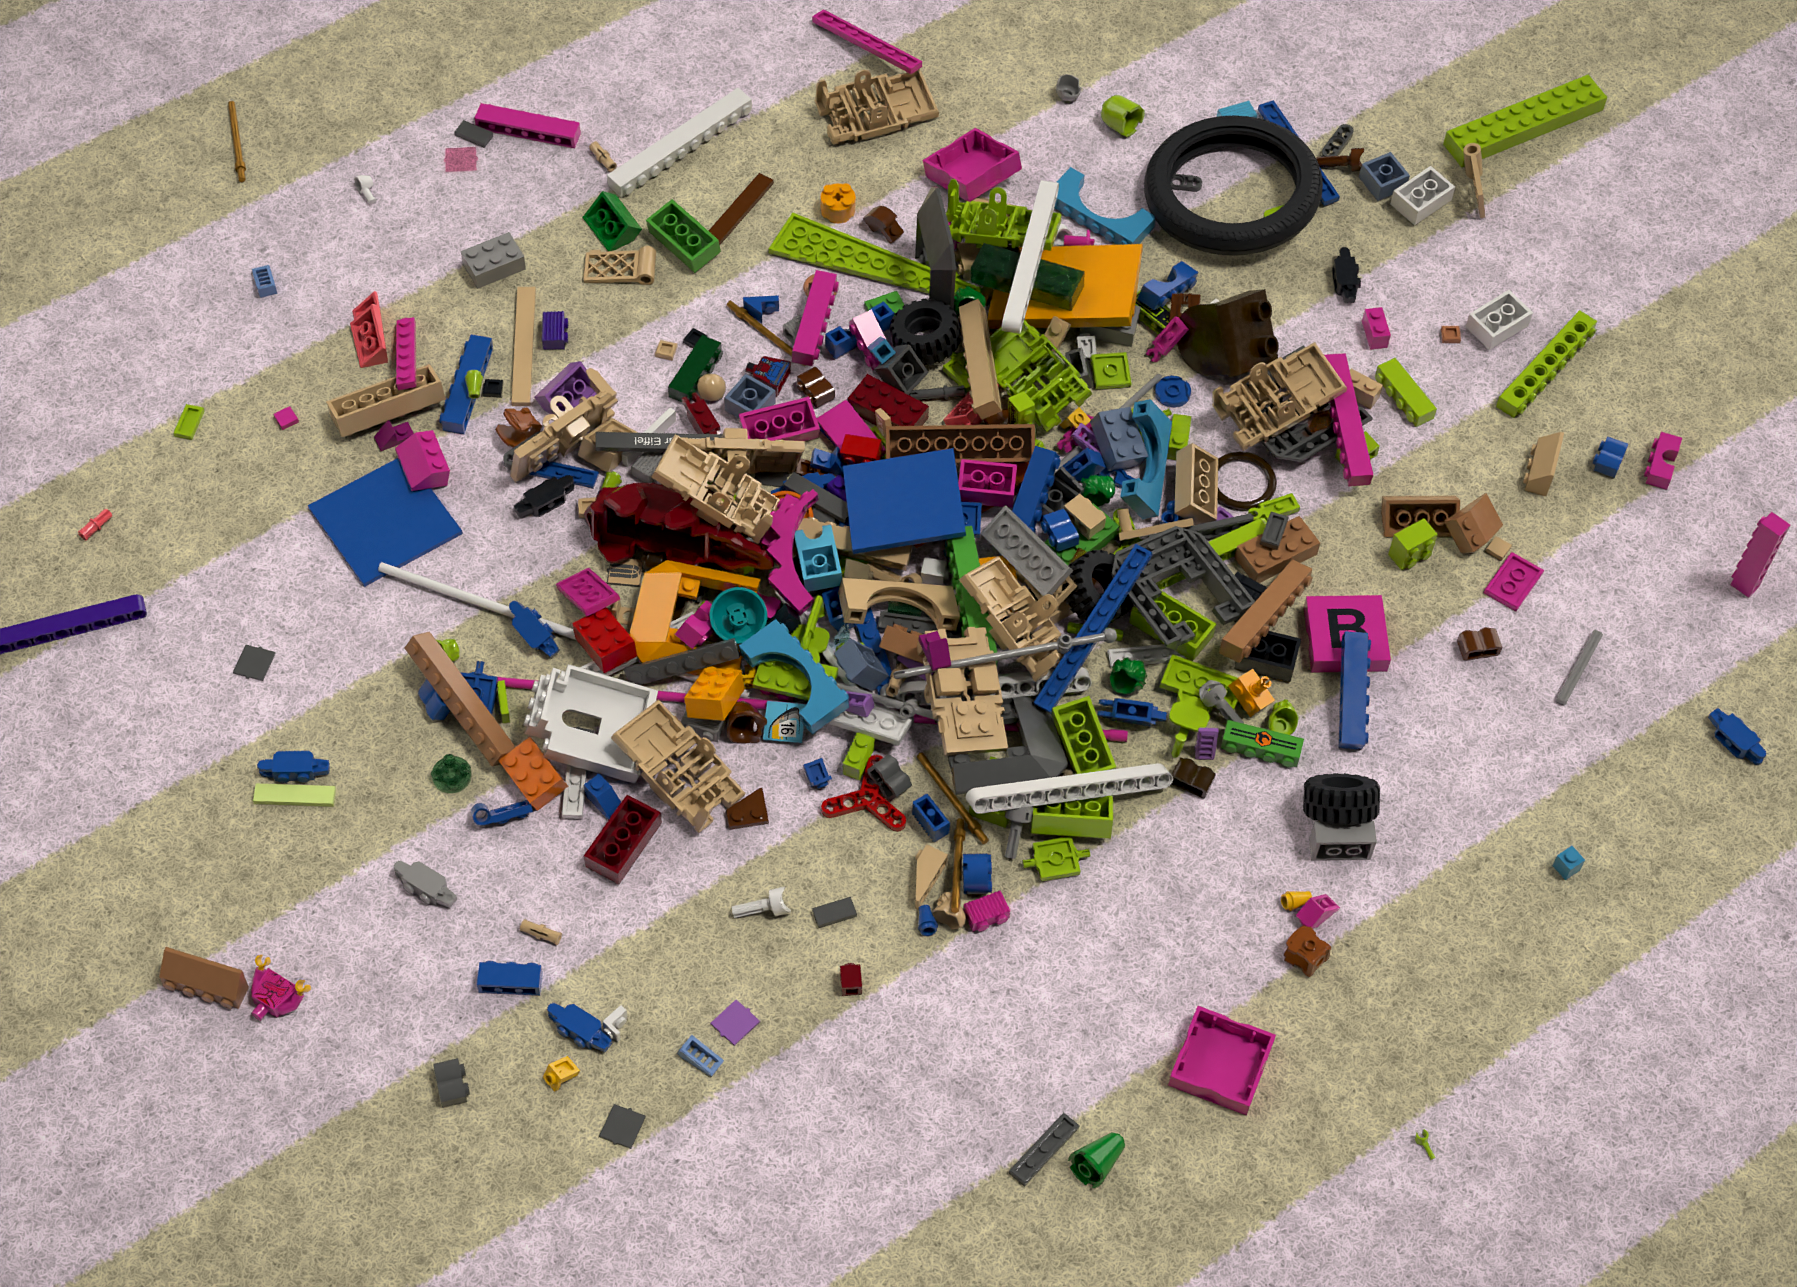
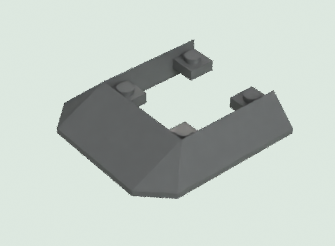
(936, 247)
(1301, 442)
(1194, 557)
(1037, 758)

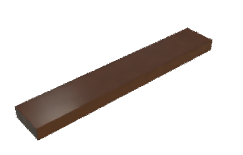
(741, 207)

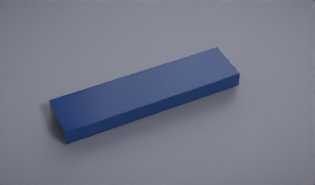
(581, 476)

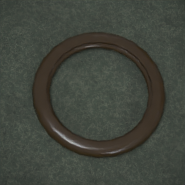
(1271, 477)

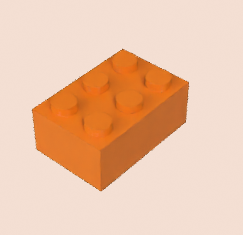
(533, 773)

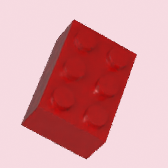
(604, 639)

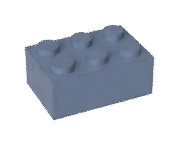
(1118, 438)

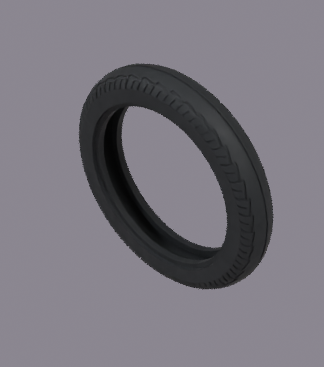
(1233, 238)

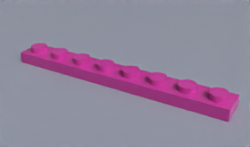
(867, 41)

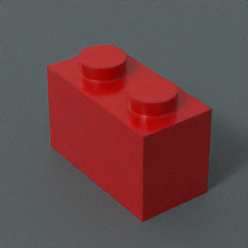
(860, 449)

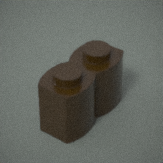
(1193, 777)

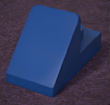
(760, 304)
(828, 461)

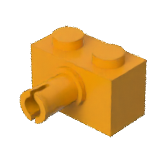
(1252, 692)

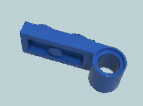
(501, 814)

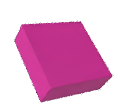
(286, 418)

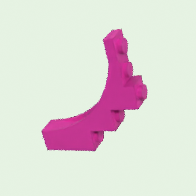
(785, 578)

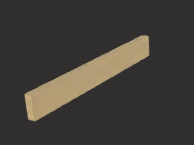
(523, 346)

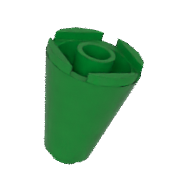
(1095, 1160)

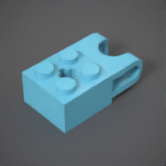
(818, 560)

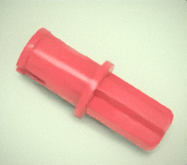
(94, 524)

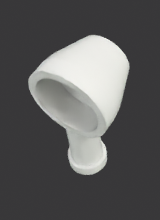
(365, 182)

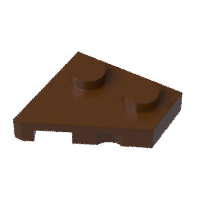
(748, 811)

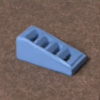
(265, 290)
(689, 1057)

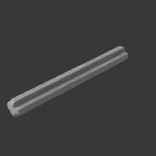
(1579, 667)

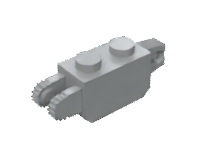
(425, 883)

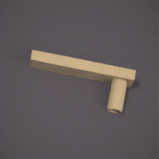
(1127, 532)

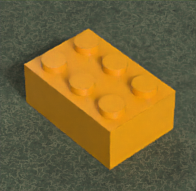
(714, 693)

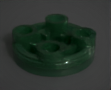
(451, 774)

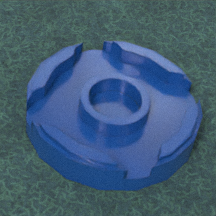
(1173, 391)

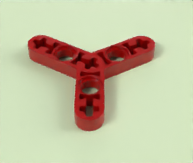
(872, 806)

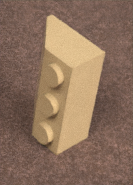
(1543, 464)

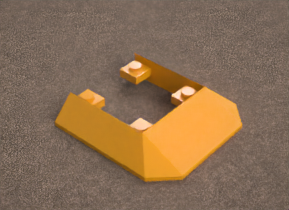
(657, 605)

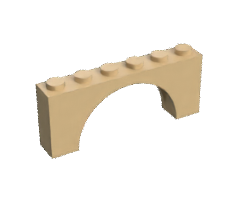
(934, 600)

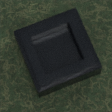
(693, 337)
(493, 388)

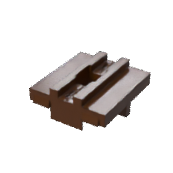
(1182, 300)

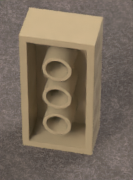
(1196, 484)

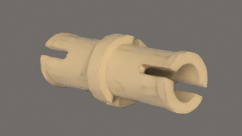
(603, 156)
(540, 931)

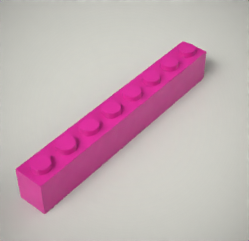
(1349, 428)

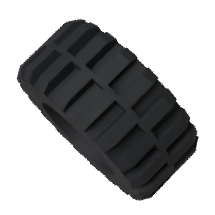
(923, 316)
(1084, 597)
(1341, 798)

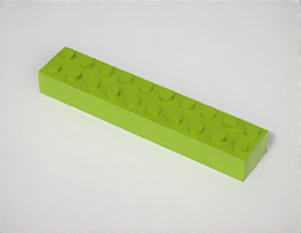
(1527, 119)

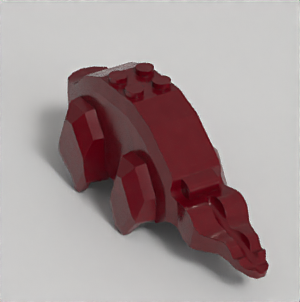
(663, 522)

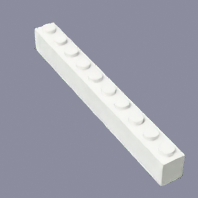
(679, 142)

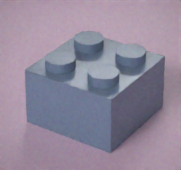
(1383, 175)
(748, 396)
(860, 665)

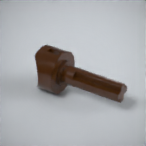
(1352, 160)

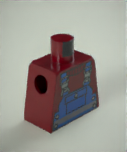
(770, 372)

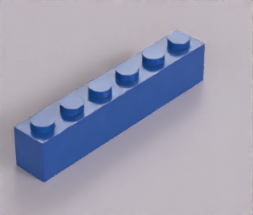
(459, 405)
(1036, 485)
(1354, 690)

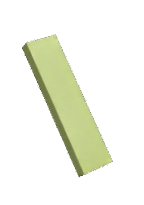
(294, 795)

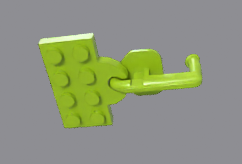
(787, 679)
(1190, 712)

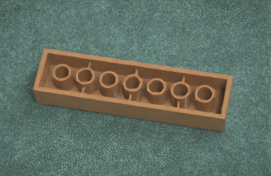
(972, 442)

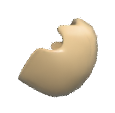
(711, 387)

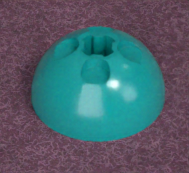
(742, 606)

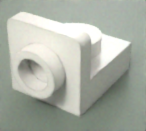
(1087, 343)
(613, 1021)

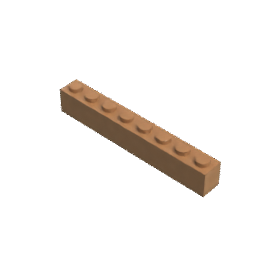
(1266, 611)
(459, 697)

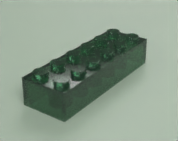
(1053, 283)

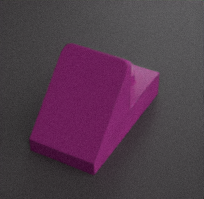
(392, 436)
(935, 650)

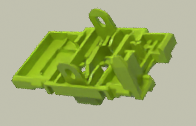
(992, 221)
(1016, 352)

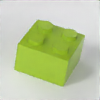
(1412, 544)

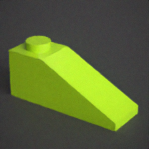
(1179, 434)

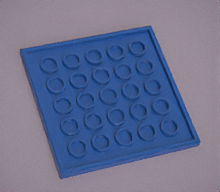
(903, 501)
(383, 521)

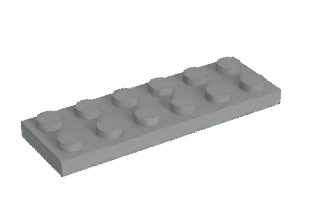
(1026, 551)

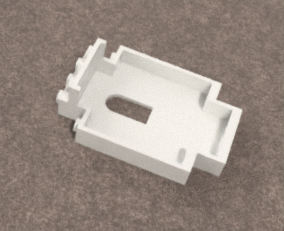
(592, 695)

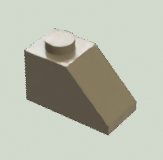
(857, 570)

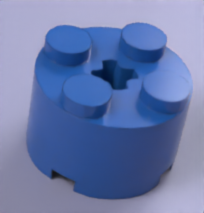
(977, 873)

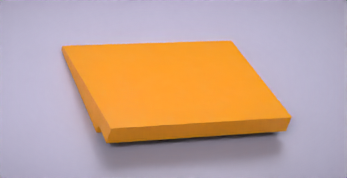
(1107, 291)

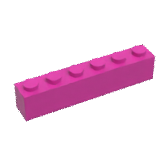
(528, 125)
(814, 318)
(1759, 554)

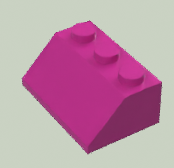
(423, 461)

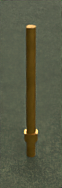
(240, 166)
(743, 314)
(973, 825)
(959, 837)

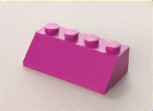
(783, 421)

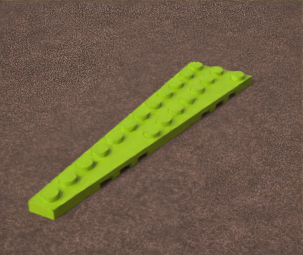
(829, 248)

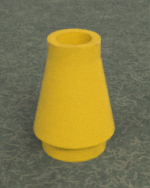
(1294, 899)

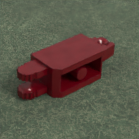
(701, 416)

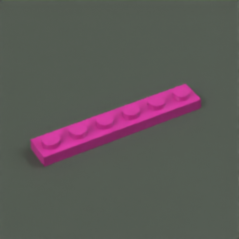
(406, 353)

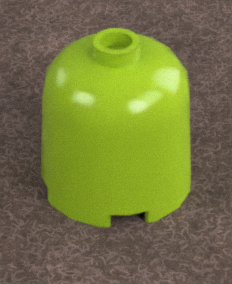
(1122, 114)

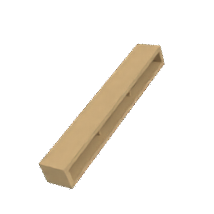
(979, 359)

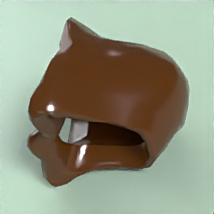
(741, 723)

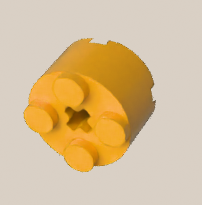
(838, 202)

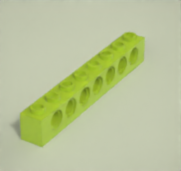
(1546, 364)

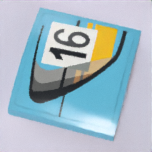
(783, 722)

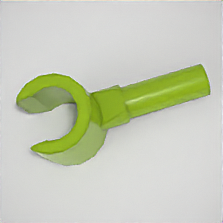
(1424, 1142)

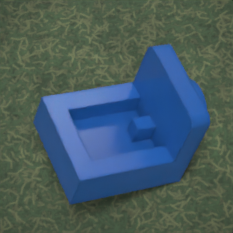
(817, 773)

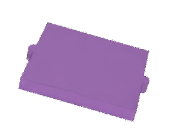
(735, 1022)

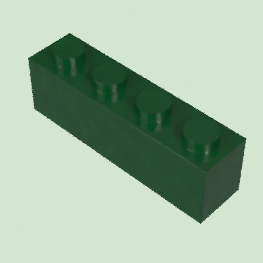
(698, 363)

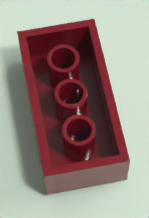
(900, 407)
(622, 839)

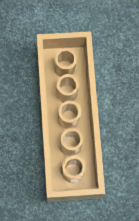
(384, 402)

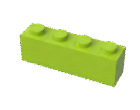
(1405, 392)

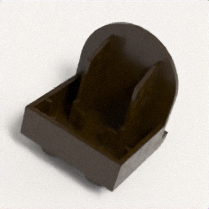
(1229, 335)

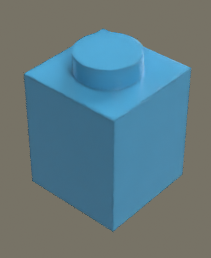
(881, 349)
(1568, 862)

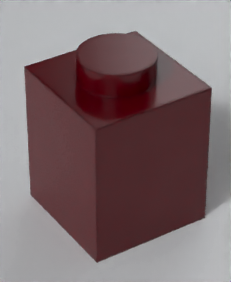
(851, 979)

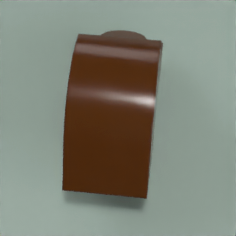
(883, 219)

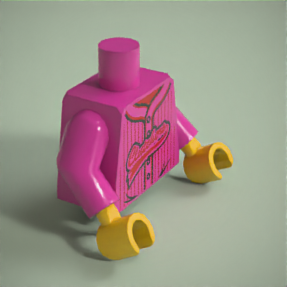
(273, 992)

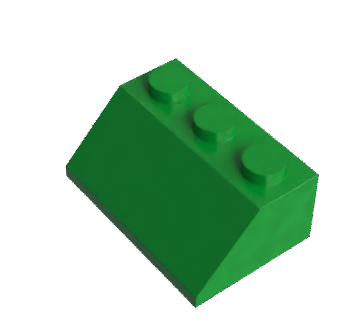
(611, 221)

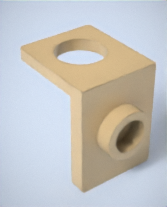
(618, 612)

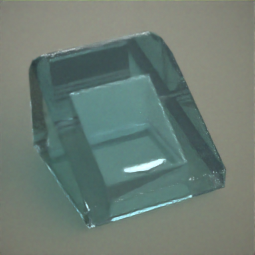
(843, 635)

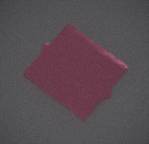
(461, 159)

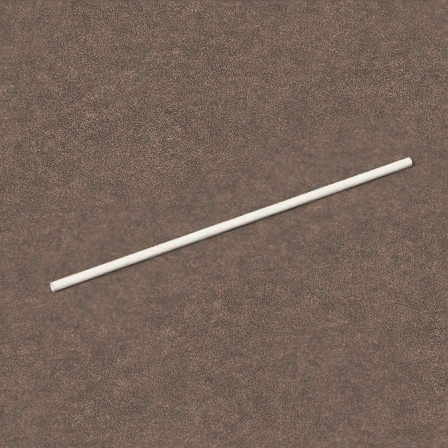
(488, 604)

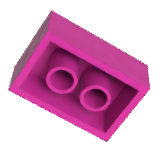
(987, 482)

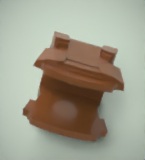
(520, 424)
(1306, 950)

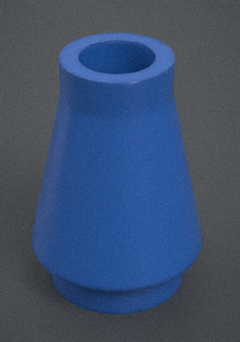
(926, 924)

